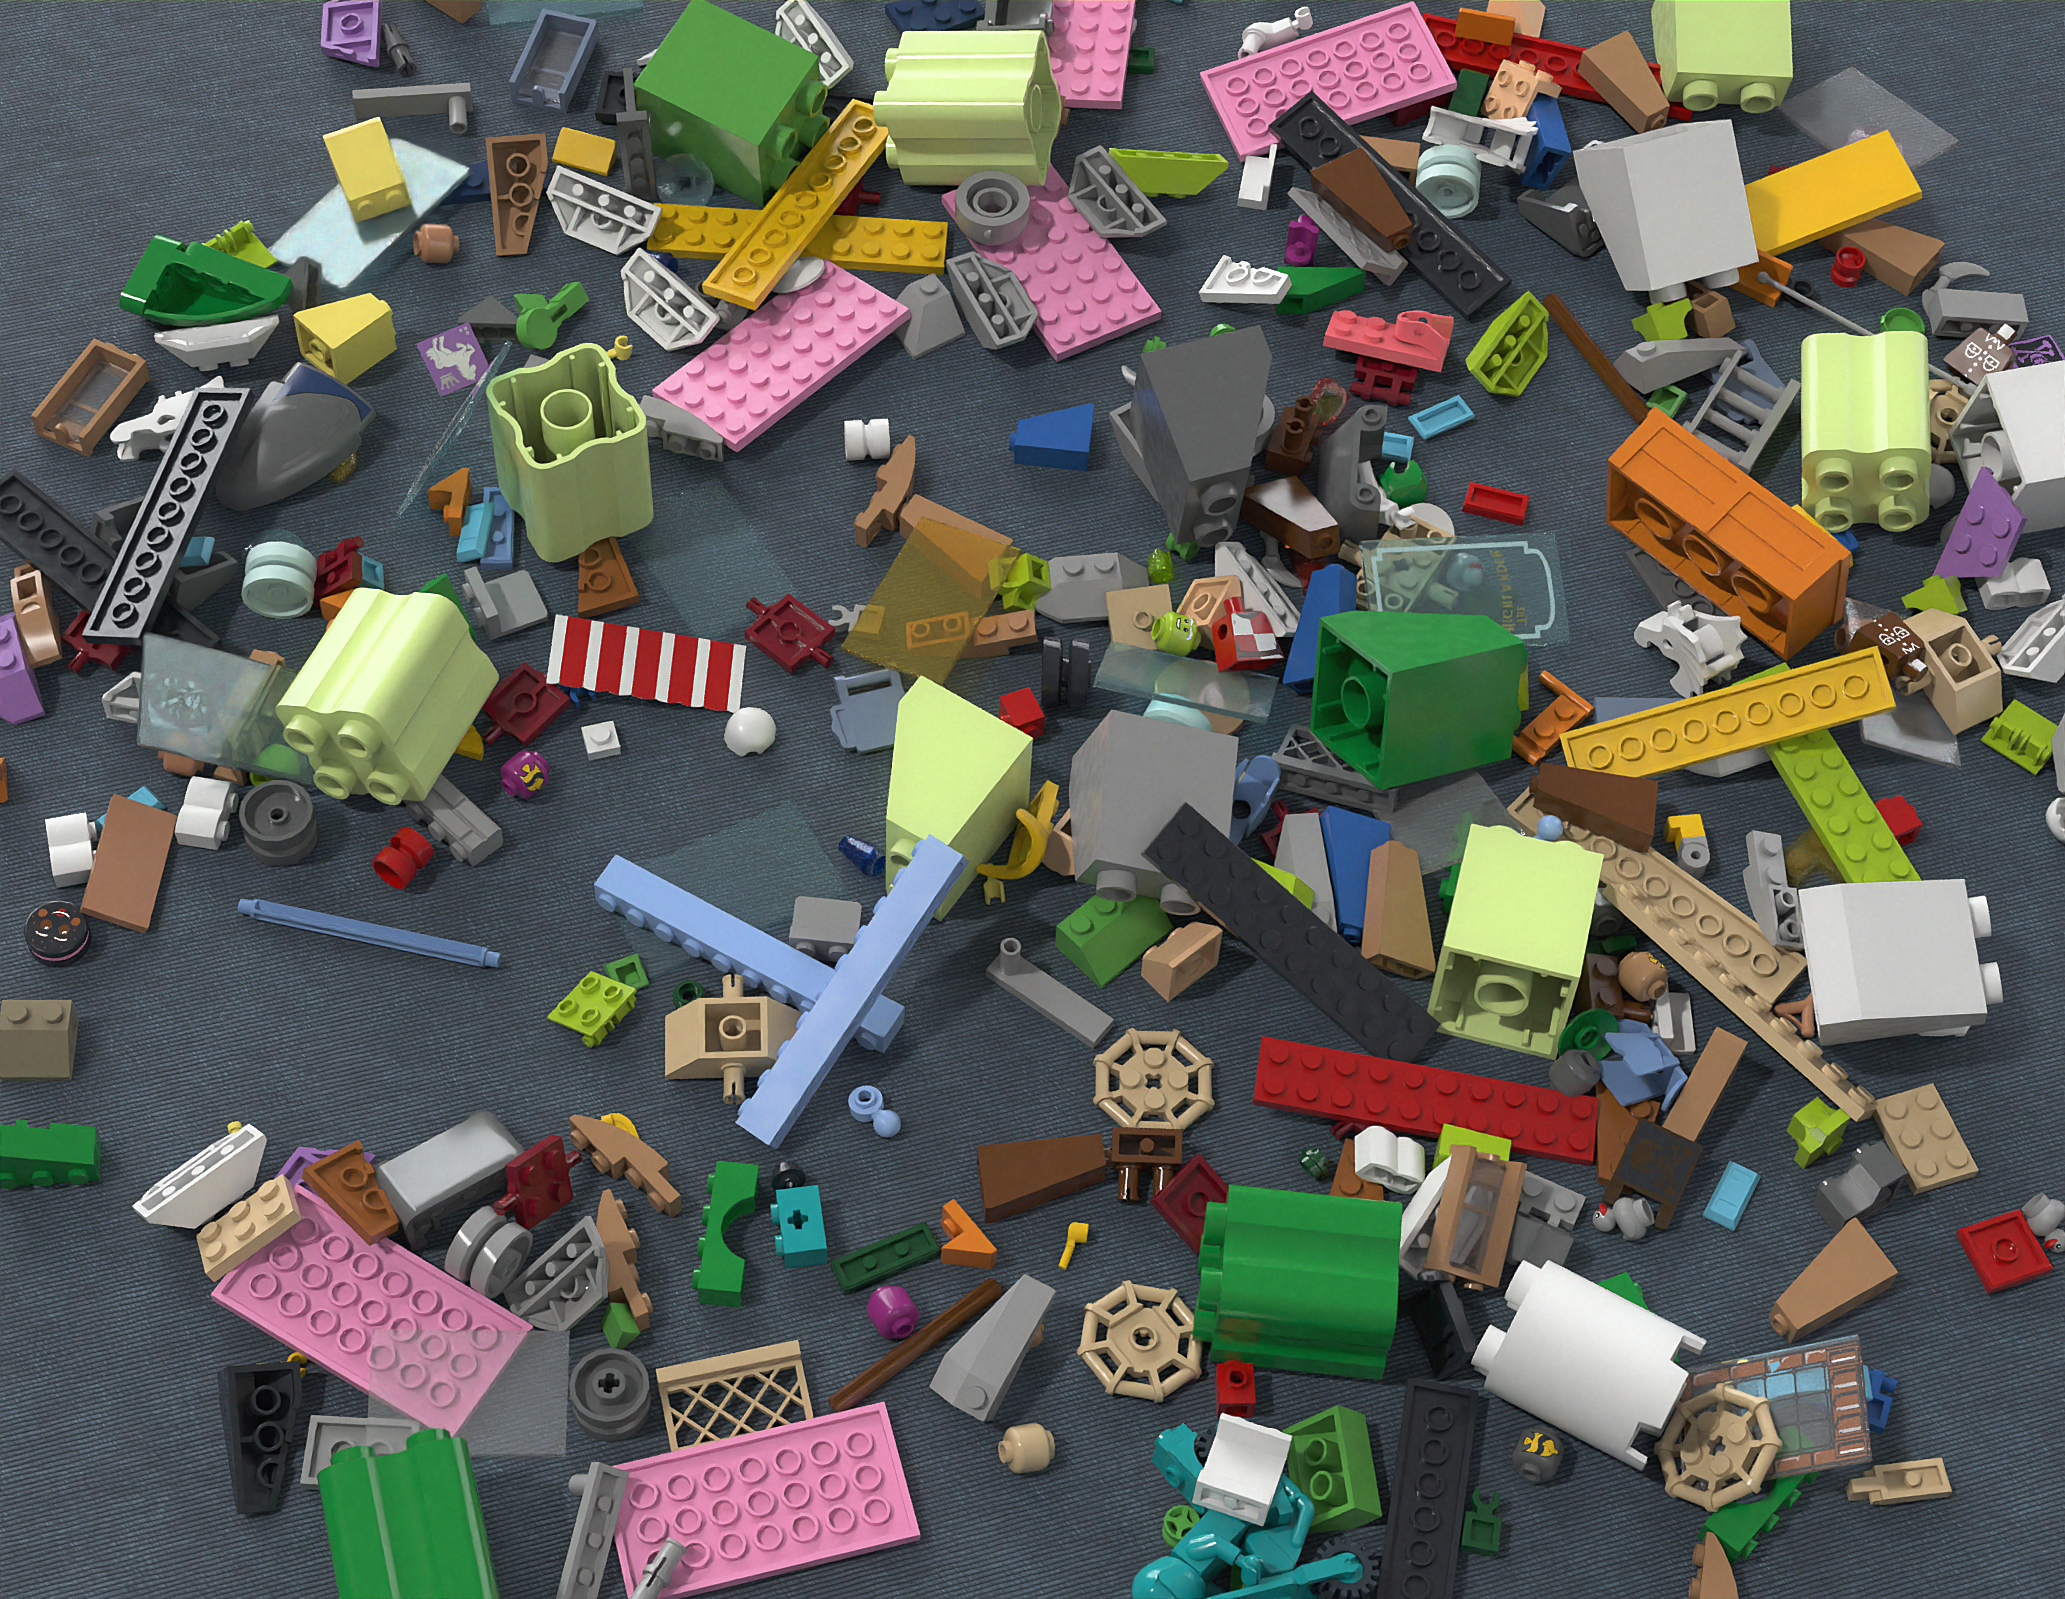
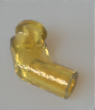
(345, 469)

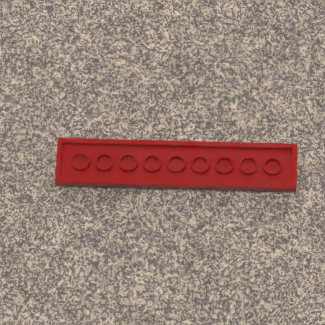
(1548, 56)
(1423, 1099)

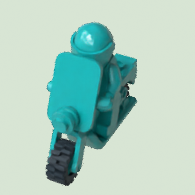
(1266, 1551)

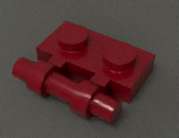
(1386, 373)
(338, 569)

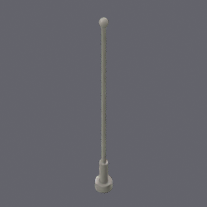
(1763, 278)

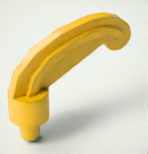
(621, 1122)

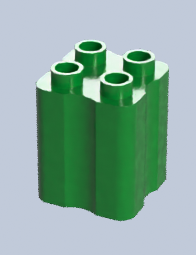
(1299, 1281)
(407, 1522)

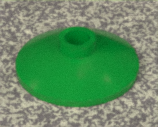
(1588, 1033)

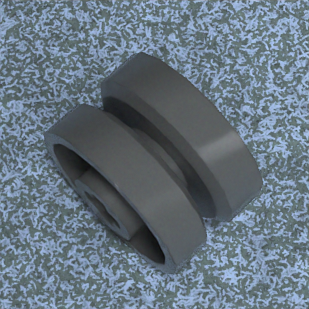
(279, 822)
(610, 1394)

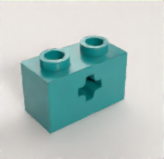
(803, 1245)

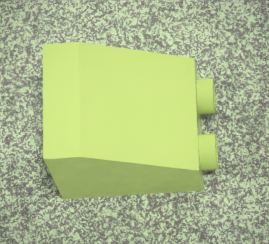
(1724, 52)
(955, 779)
(1515, 940)

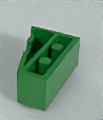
(48, 1155)

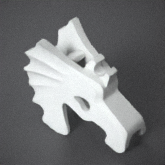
(1466, 131)
(152, 429)
(1702, 654)

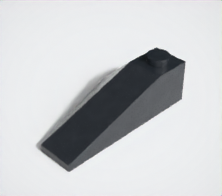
(258, 1425)

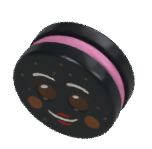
(57, 934)

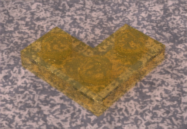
(1807, 855)

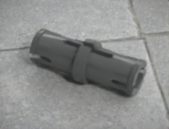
(398, 50)

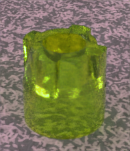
(1160, 566)

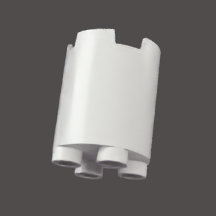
(1585, 1360)

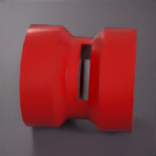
(1847, 266)

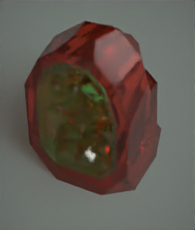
(1328, 400)

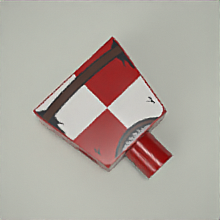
(1244, 639)

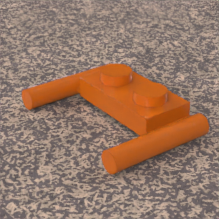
(1559, 717)

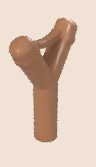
(1805, 1007)

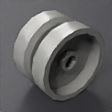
(488, 1252)

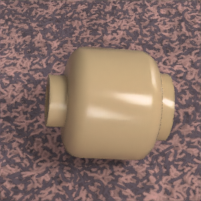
(1027, 1448)

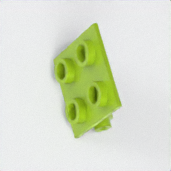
(243, 245)
(2022, 736)
(594, 1007)

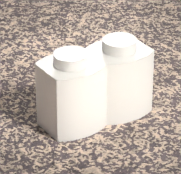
(2020, 586)
(205, 813)
(71, 848)
(1389, 1160)

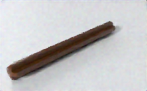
(1596, 358)
(915, 1346)

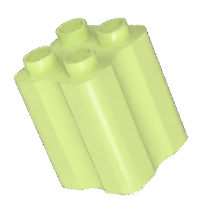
(969, 106)
(1865, 429)
(571, 451)
(387, 695)

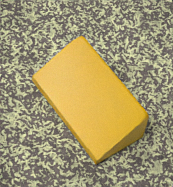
(585, 151)

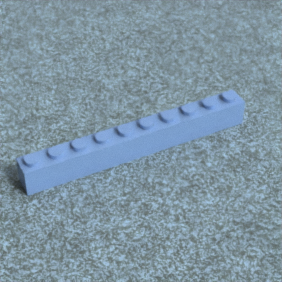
(732, 945)
(852, 991)

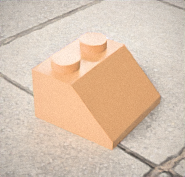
(1182, 958)

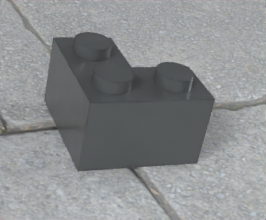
(1863, 1189)

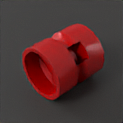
(399, 860)

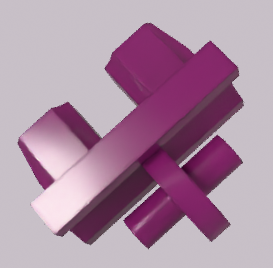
(1301, 242)

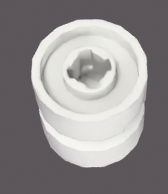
(867, 439)

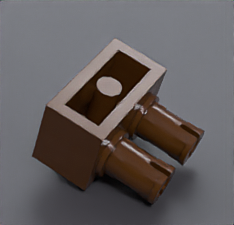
(1294, 439)
(1600, 989)
(1145, 1149)

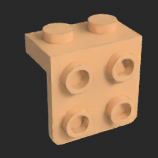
(1516, 89)

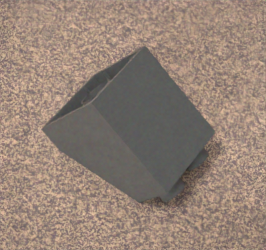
(1198, 428)

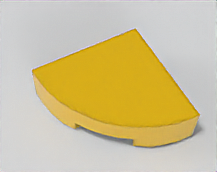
(471, 745)

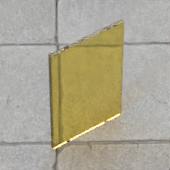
(931, 600)

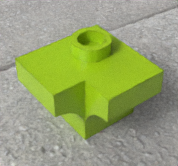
(1663, 321)
(1025, 583)
(1938, 594)
(1817, 1131)

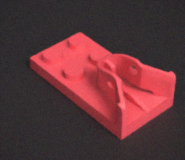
(1404, 342)

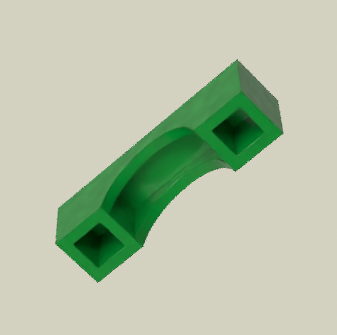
(722, 1272)
(1741, 1523)

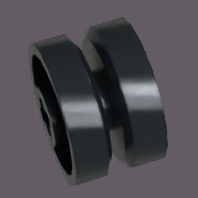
(1065, 672)

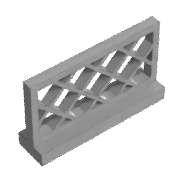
(1349, 238)

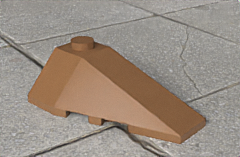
(516, 182)

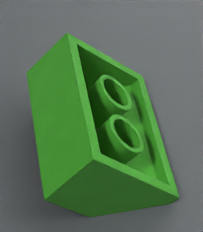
(1111, 935)
(1335, 1469)

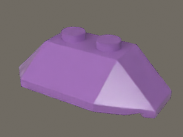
(18, 682)

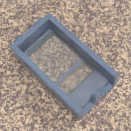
(553, 61)

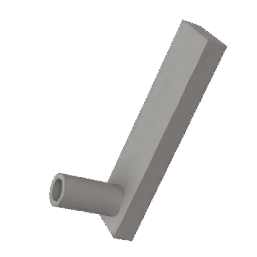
(417, 100)
(1048, 995)
(593, 1531)

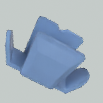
(1257, 791)
(1637, 1074)

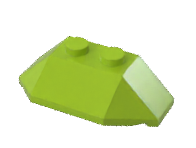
(1169, 172)
(1511, 348)

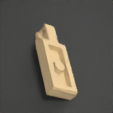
(1901, 1482)

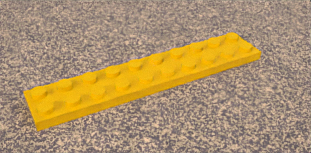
(799, 208)
(843, 240)
(1734, 718)

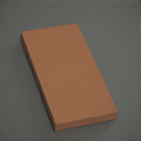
(128, 863)

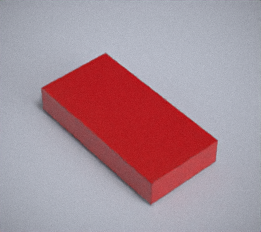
(1495, 504)

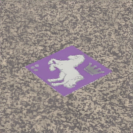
(453, 359)

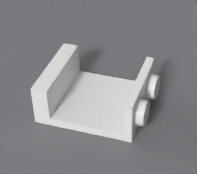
(1242, 1469)

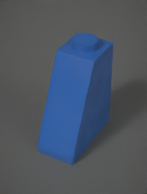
(1055, 439)

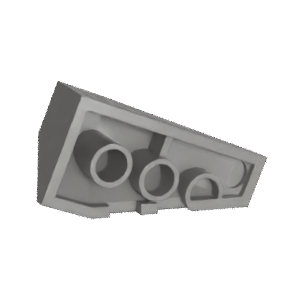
(1667, 361)
(1303, 855)
(987, 1357)

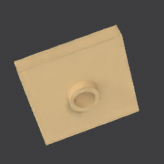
(1134, 613)

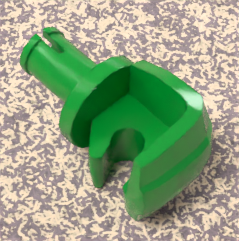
(1404, 488)

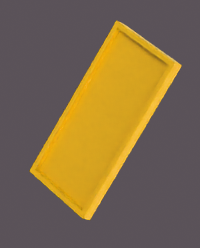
(1829, 193)

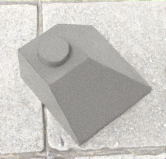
(932, 320)

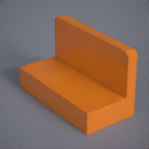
(1485, 26)
(1765, 293)

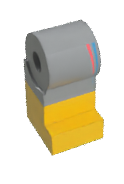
(1690, 843)

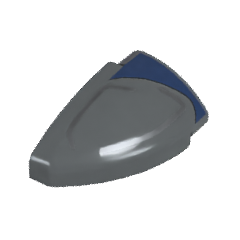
(293, 438)

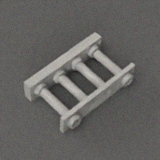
(1767, 418)

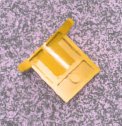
(1029, 838)

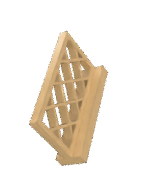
(730, 1368)

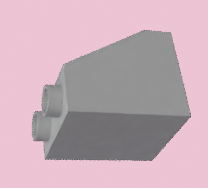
(1129, 786)

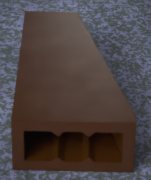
(1363, 197)
(1291, 516)
(1598, 801)
(1037, 1171)

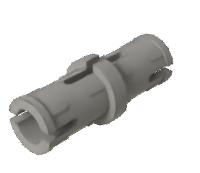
(658, 1573)

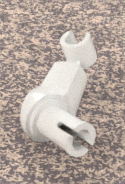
(1266, 36)
(1389, 510)

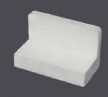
(1257, 180)
(1673, 1022)

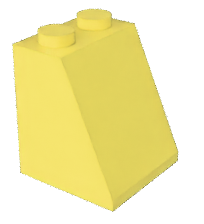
(367, 169)
(346, 335)

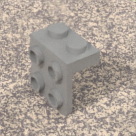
(504, 603)
(824, 927)

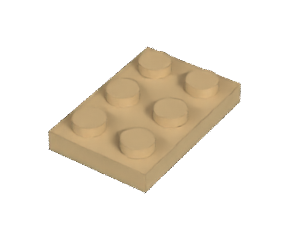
(1924, 1138)
(248, 1227)

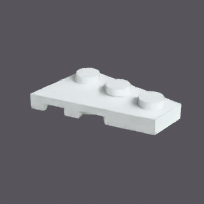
(1243, 284)

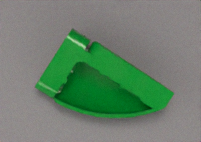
(200, 286)

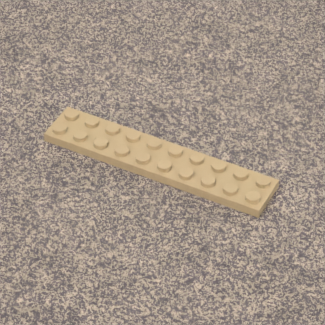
(1689, 903)
(1752, 1010)

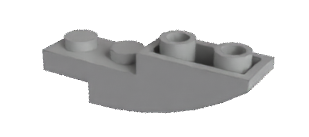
(681, 430)
(1768, 893)

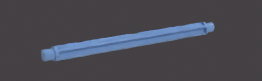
(369, 933)

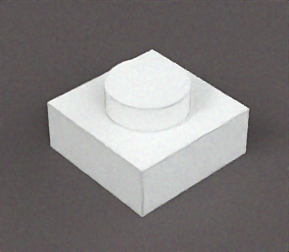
(600, 740)

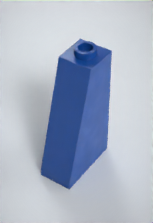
(1549, 146)
(1328, 593)
(1348, 849)

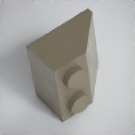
(37, 1040)

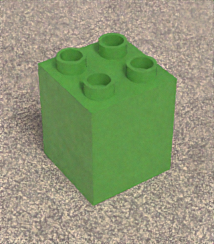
(733, 100)

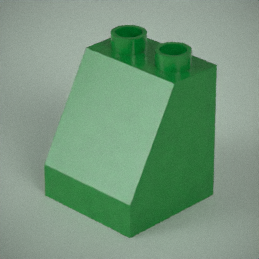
(1415, 692)

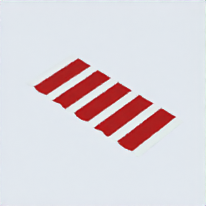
(646, 664)

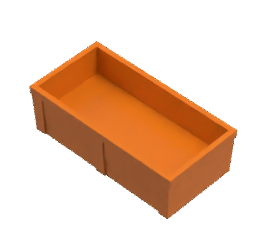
(1726, 535)

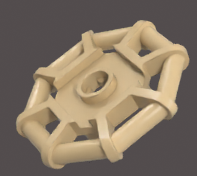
(1943, 406)
(1153, 1065)
(1138, 1359)
(1705, 1434)

